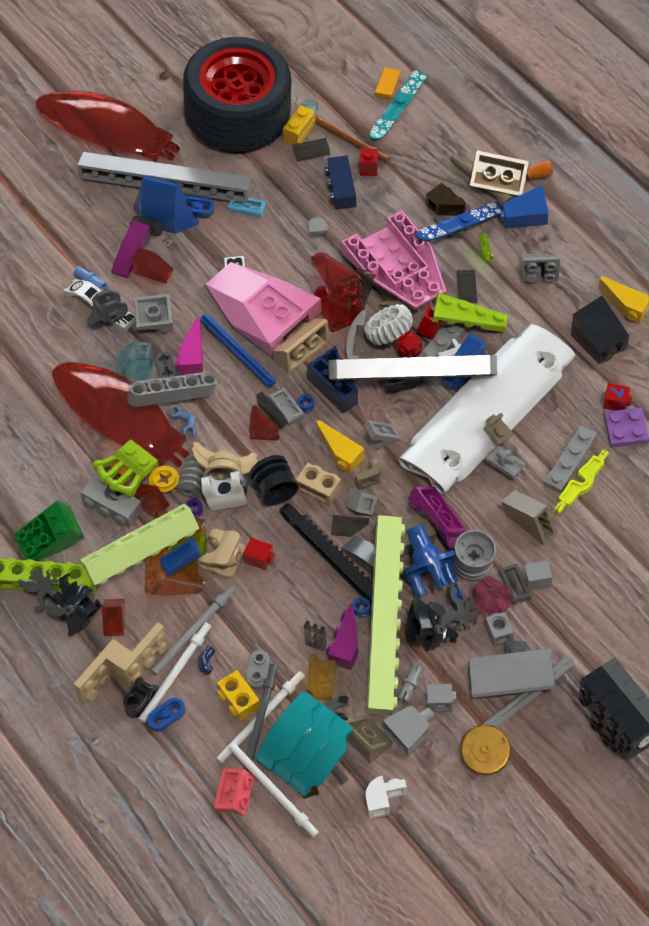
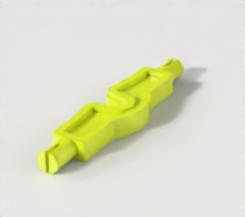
(575, 488)

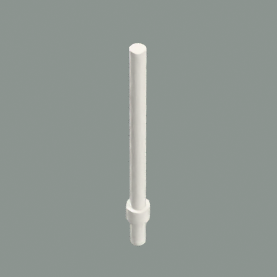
(196, 641)
(287, 689)
(300, 818)

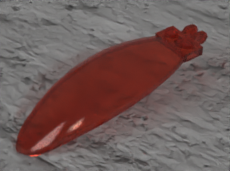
(106, 123)
(101, 402)

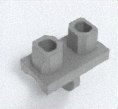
(505, 462)

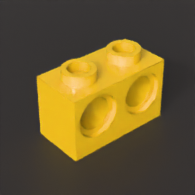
(241, 694)

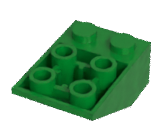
(49, 532)

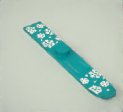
(398, 105)

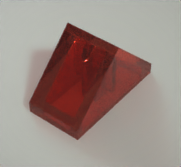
(262, 427)
(113, 617)

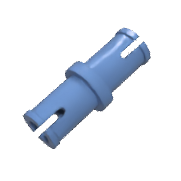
(90, 277)

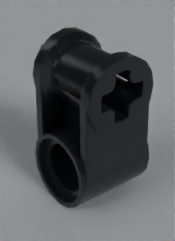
(140, 694)

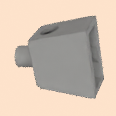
(409, 728)

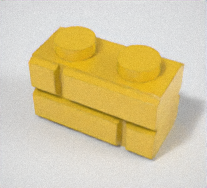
(299, 125)

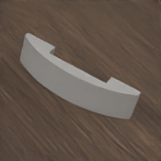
(356, 329)

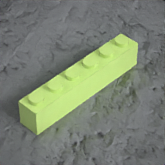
(139, 544)

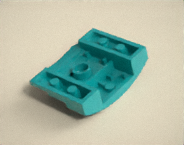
(305, 743)

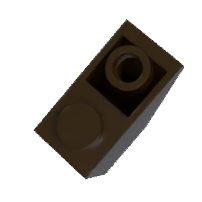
(445, 202)

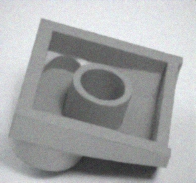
(154, 312)

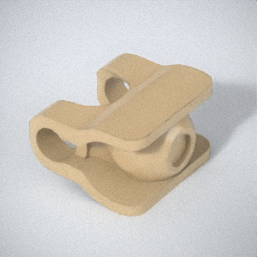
(226, 557)

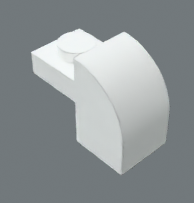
(379, 793)

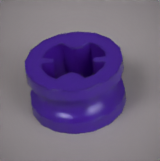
(195, 502)

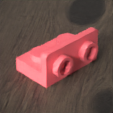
(234, 791)

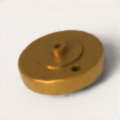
(485, 750)

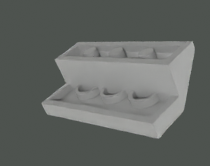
(512, 673)

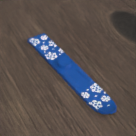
(459, 222)

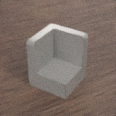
(361, 501)
(538, 575)

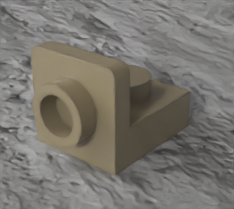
(497, 429)
(368, 477)

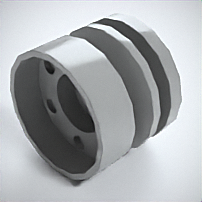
(476, 546)

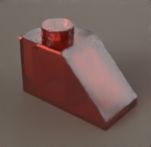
(151, 266)
(151, 499)

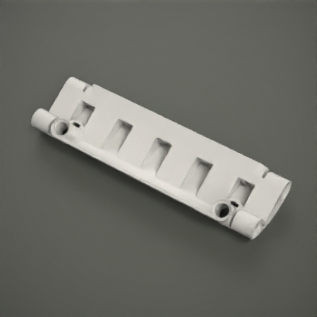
(513, 392)

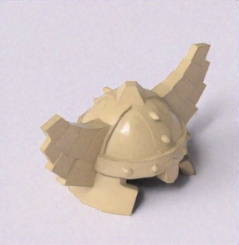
(222, 462)

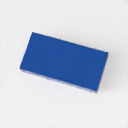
(180, 557)

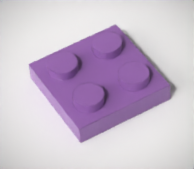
(626, 427)

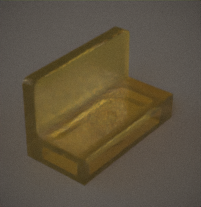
(321, 678)

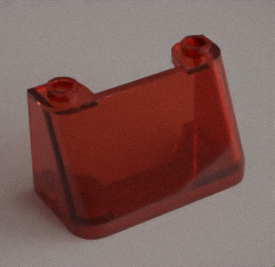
(343, 292)

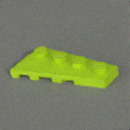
(461, 311)

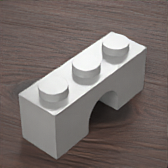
(123, 510)

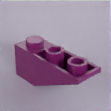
(345, 645)

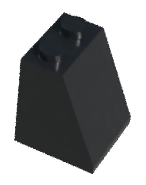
(599, 330)

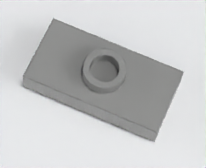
(287, 406)

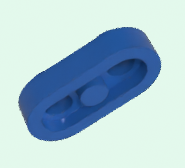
(199, 204)
(165, 714)

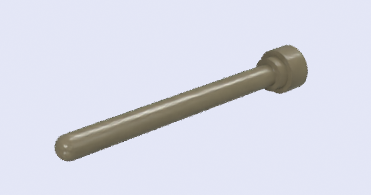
(501, 197)

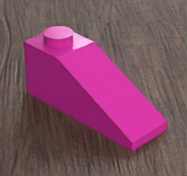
(190, 353)

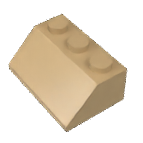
(498, 173)
(301, 345)

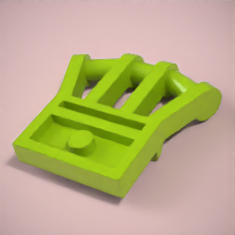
(131, 457)

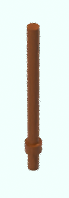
(349, 138)

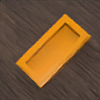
(388, 83)

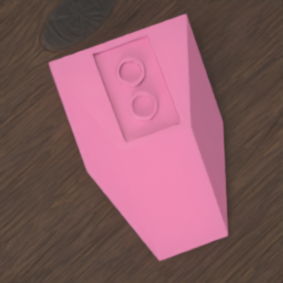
(399, 261)
(261, 304)

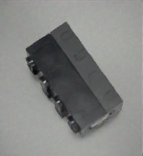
(616, 708)

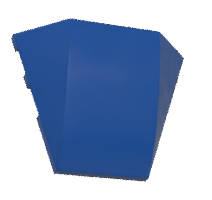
(165, 203)

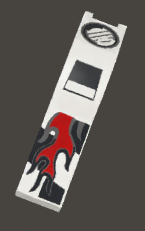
(87, 291)

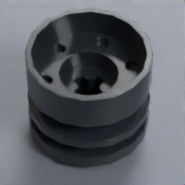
(274, 480)

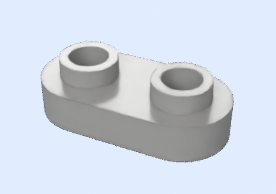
(258, 668)

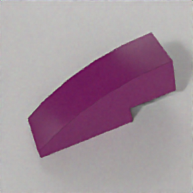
(135, 237)

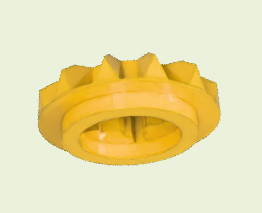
(167, 473)

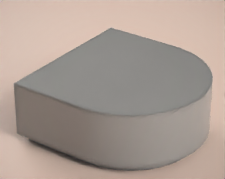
(317, 226)

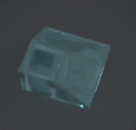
(135, 361)

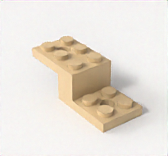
(121, 664)

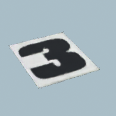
(237, 260)

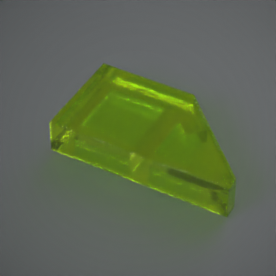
(485, 247)

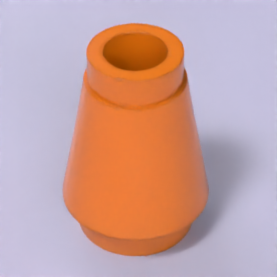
(540, 170)

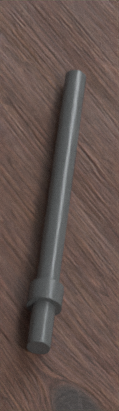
(268, 685)

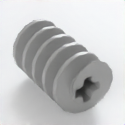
(190, 478)

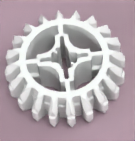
(388, 324)

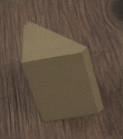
(368, 738)

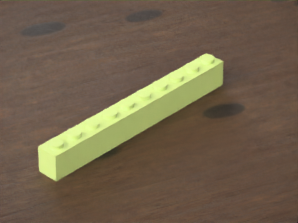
(384, 616)

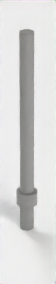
(218, 602)

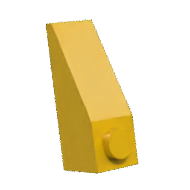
(626, 300)
(343, 451)

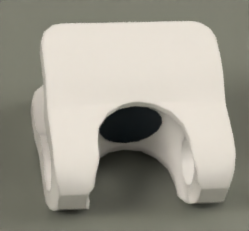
(224, 493)

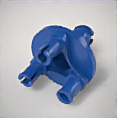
(428, 559)

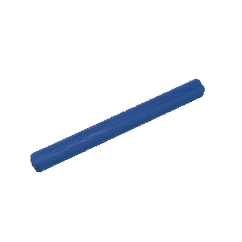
(237, 350)

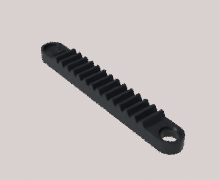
(328, 552)

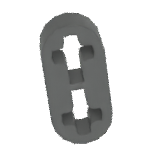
(164, 368)

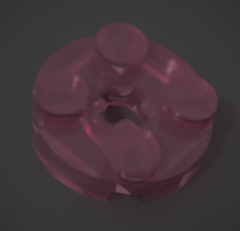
(485, 588)

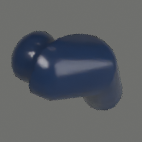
(203, 660)

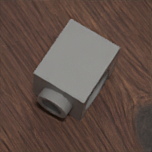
(499, 637)
(440, 697)

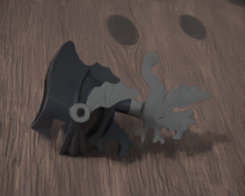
(72, 606)
(431, 620)

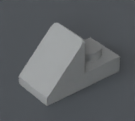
(380, 434)

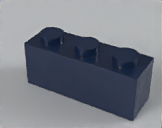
(340, 182)

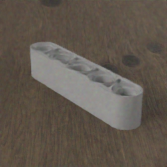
(172, 389)

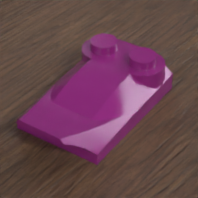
(438, 512)

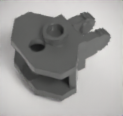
(106, 308)

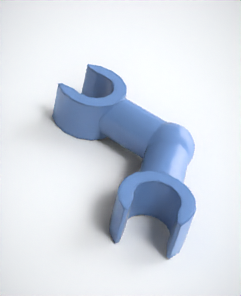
(185, 416)

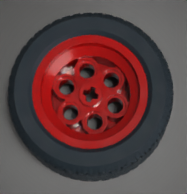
(237, 93)

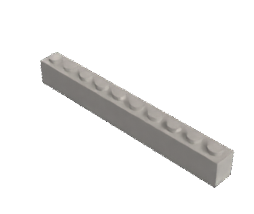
(190, 180)

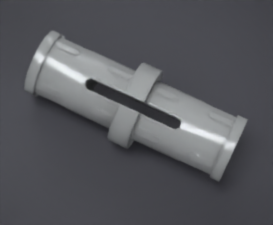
(410, 683)

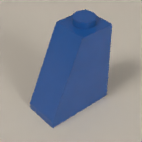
(526, 210)
(470, 347)

